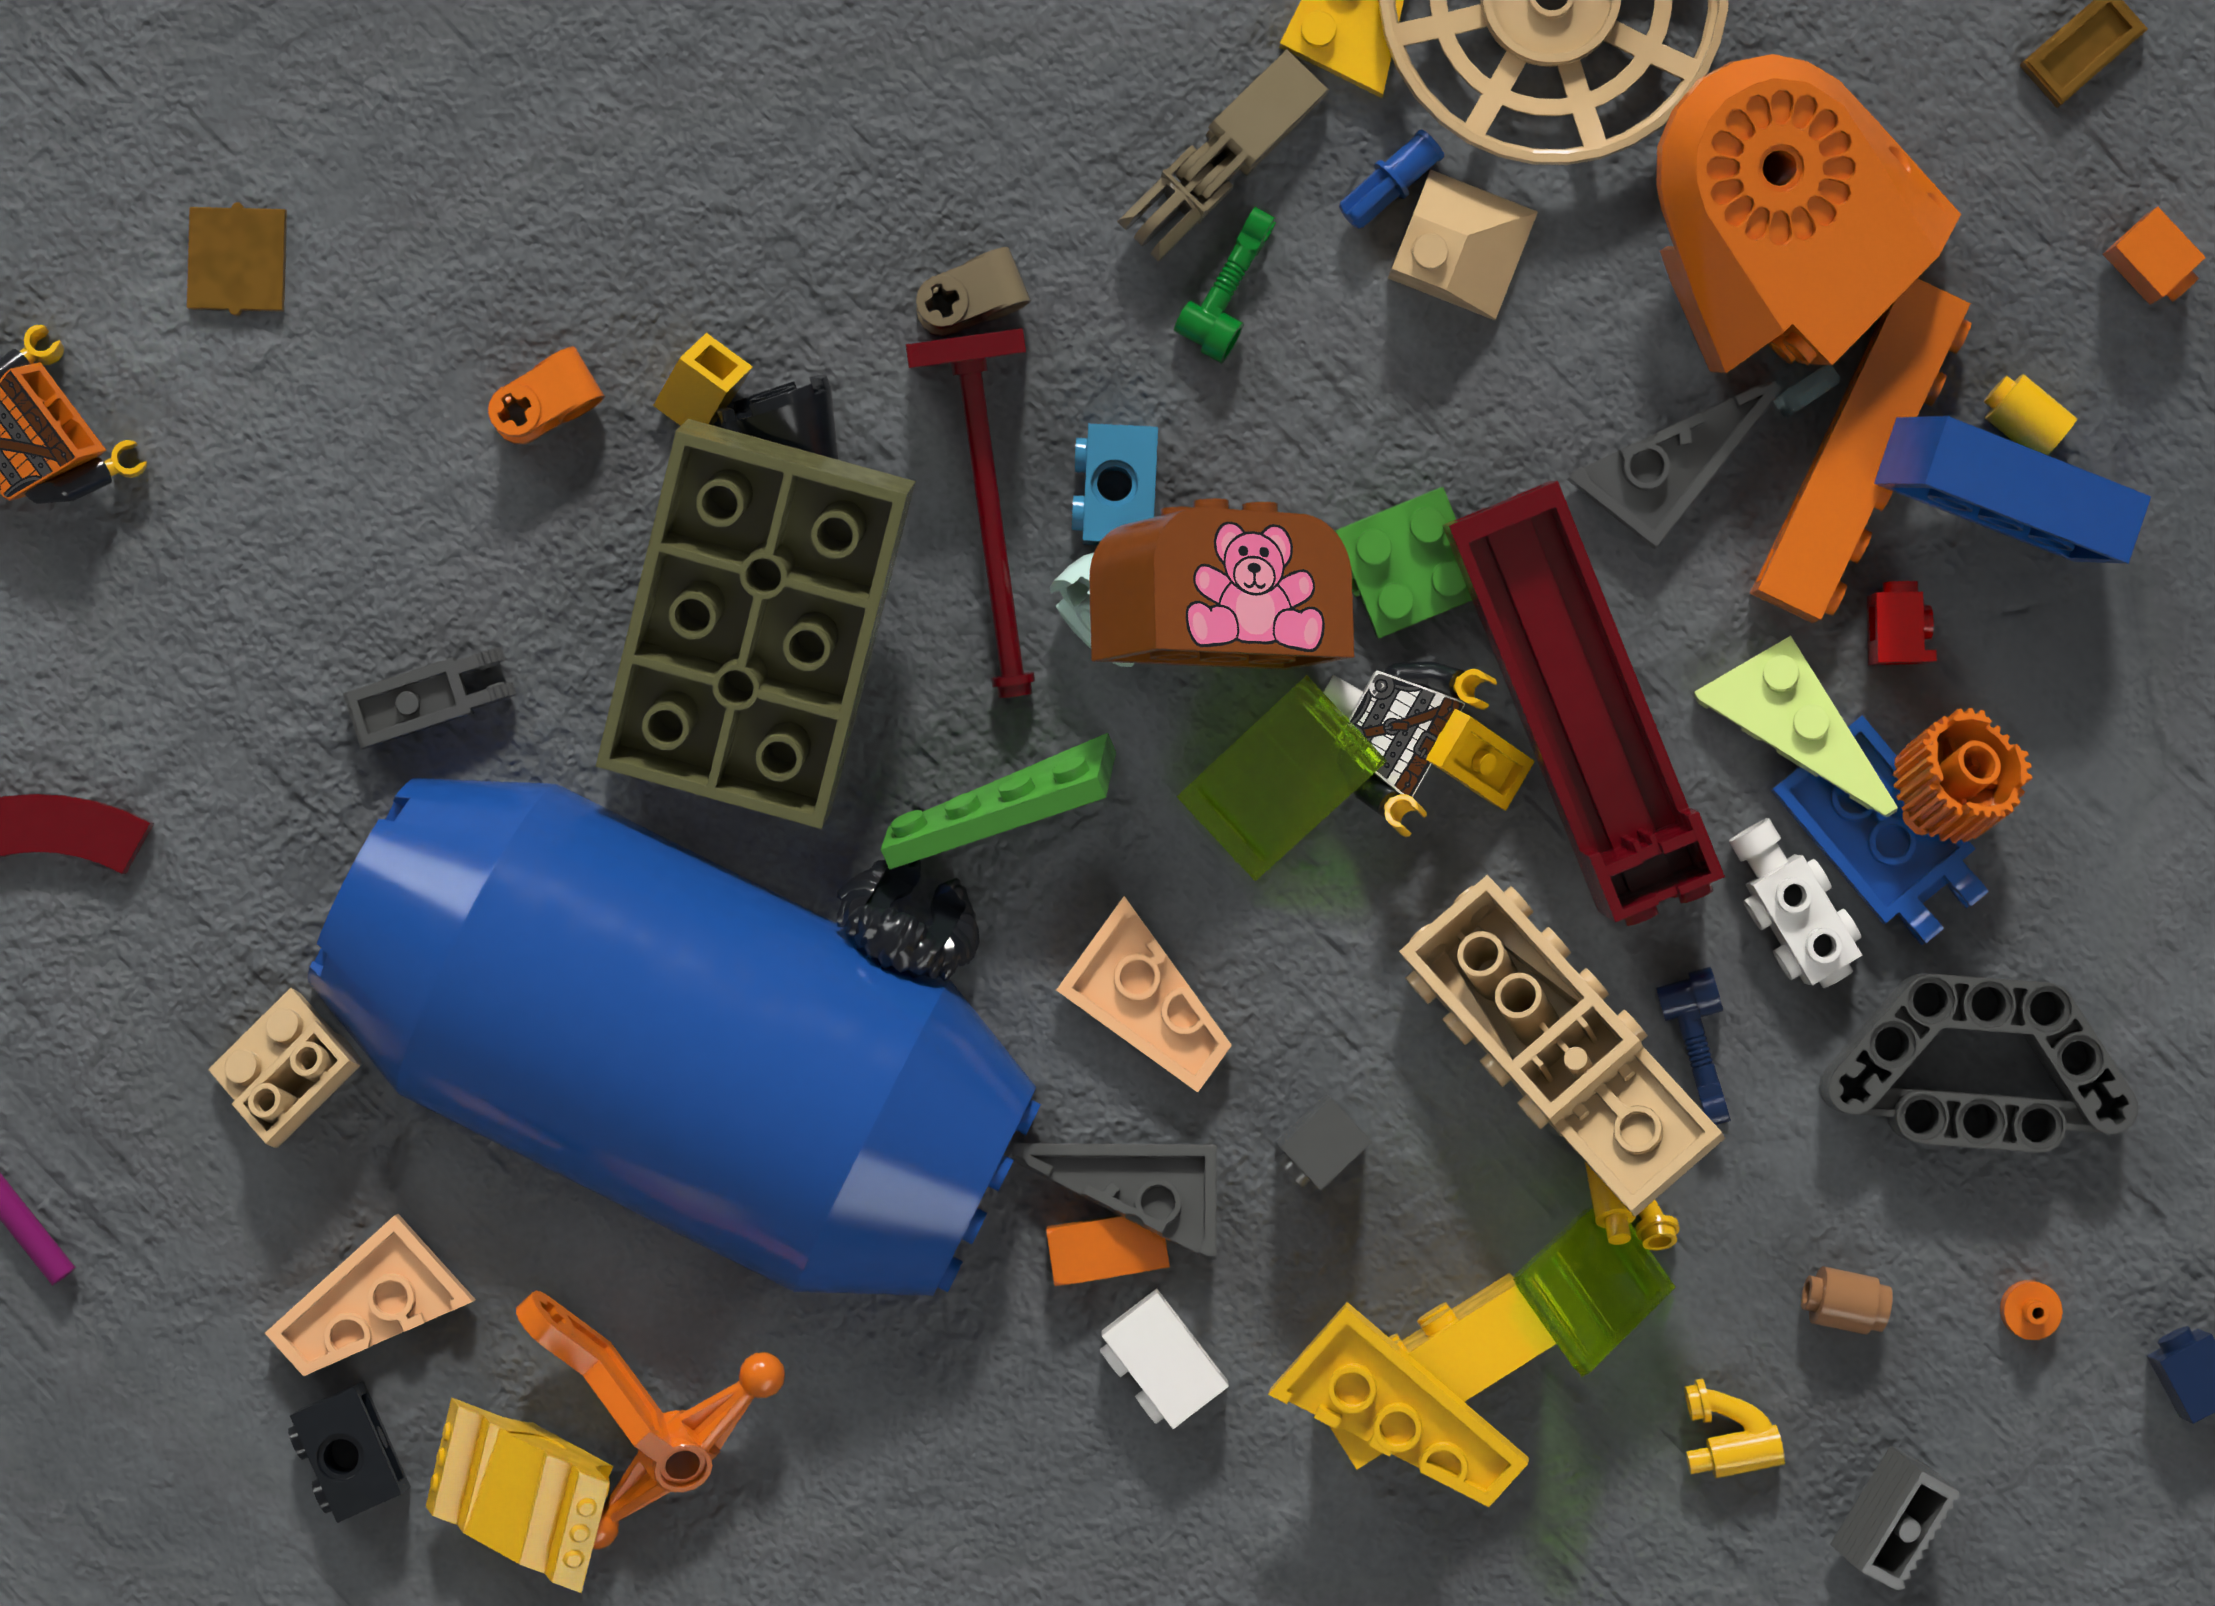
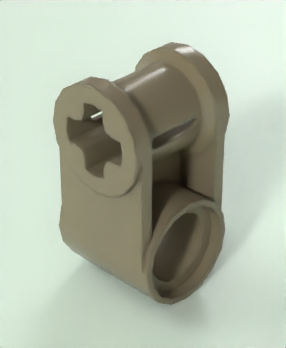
(983, 291)

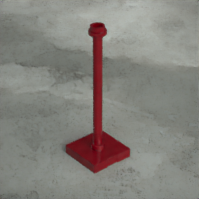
(968, 361)

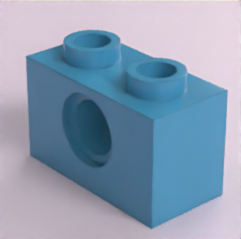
(1114, 449)

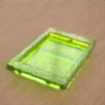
(1281, 778)
(1591, 1289)

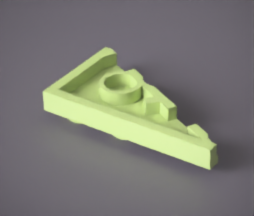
(1786, 706)

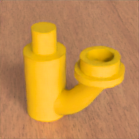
(1654, 1229)
(1735, 1452)

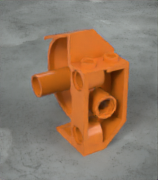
(1789, 213)

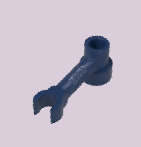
(1688, 1002)

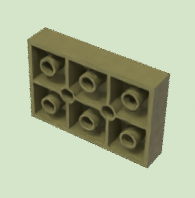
(754, 623)

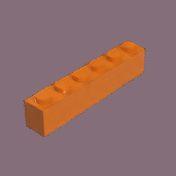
(1839, 489)

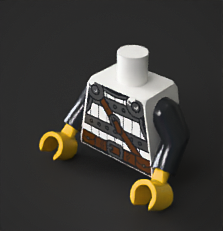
(1402, 719)

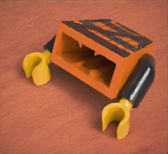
(43, 438)

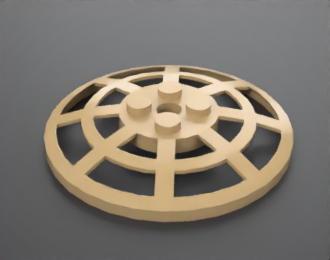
(1550, 40)

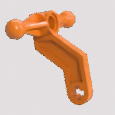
(672, 1445)

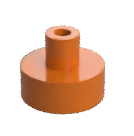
(2019, 1303)

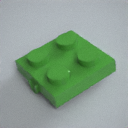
(1405, 563)

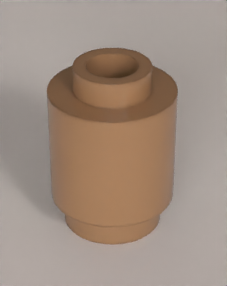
(1847, 1301)

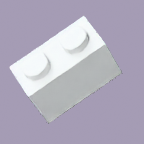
(1163, 1360)

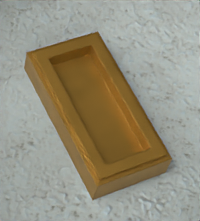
(2082, 48)

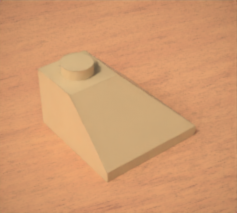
(1462, 245)

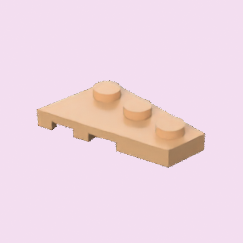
(1144, 999)
(368, 1298)

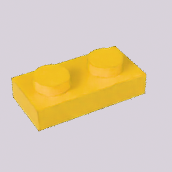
(1480, 759)

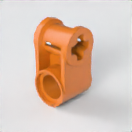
(556, 391)

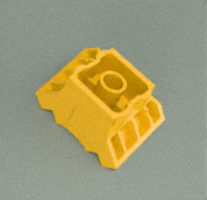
(520, 1491)

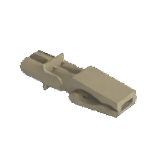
(1244, 135)

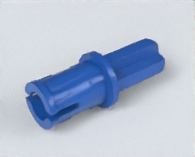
(1391, 179)

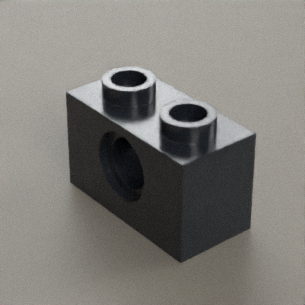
(350, 1417)

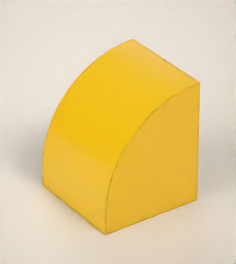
(702, 382)

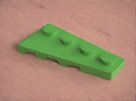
(1023, 797)

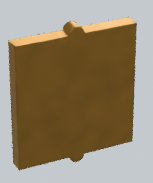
(236, 259)

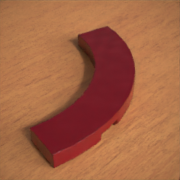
(71, 828)

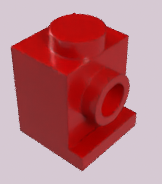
(1899, 626)

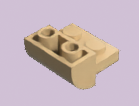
(285, 1068)

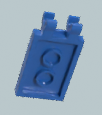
(1878, 853)

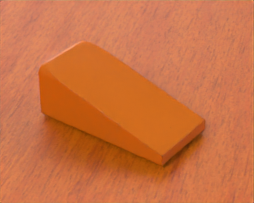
(1103, 1250)

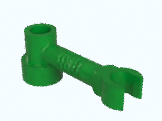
(1208, 323)

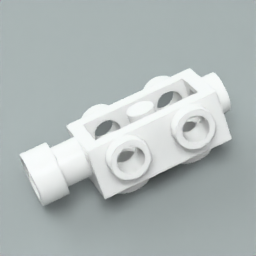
(1800, 924)

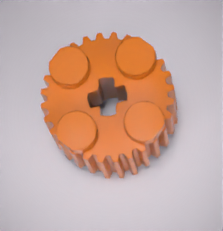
(1960, 777)

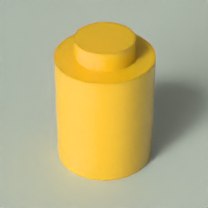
(2028, 414)

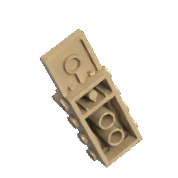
(1558, 1042)

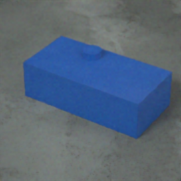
(2012, 489)

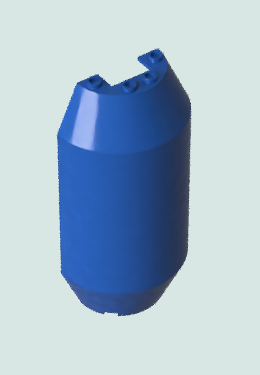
(670, 1036)

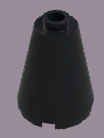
(788, 416)

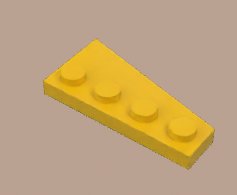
(1381, 1394)

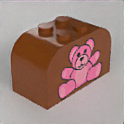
(1222, 589)

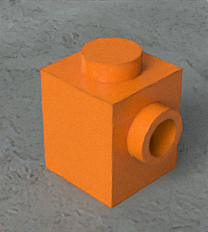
(2156, 258)

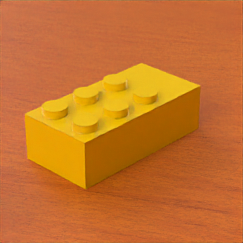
(1468, 1347)

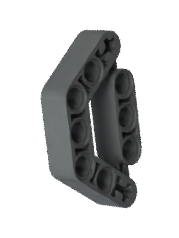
(2004, 1111)

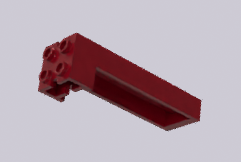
(1582, 705)

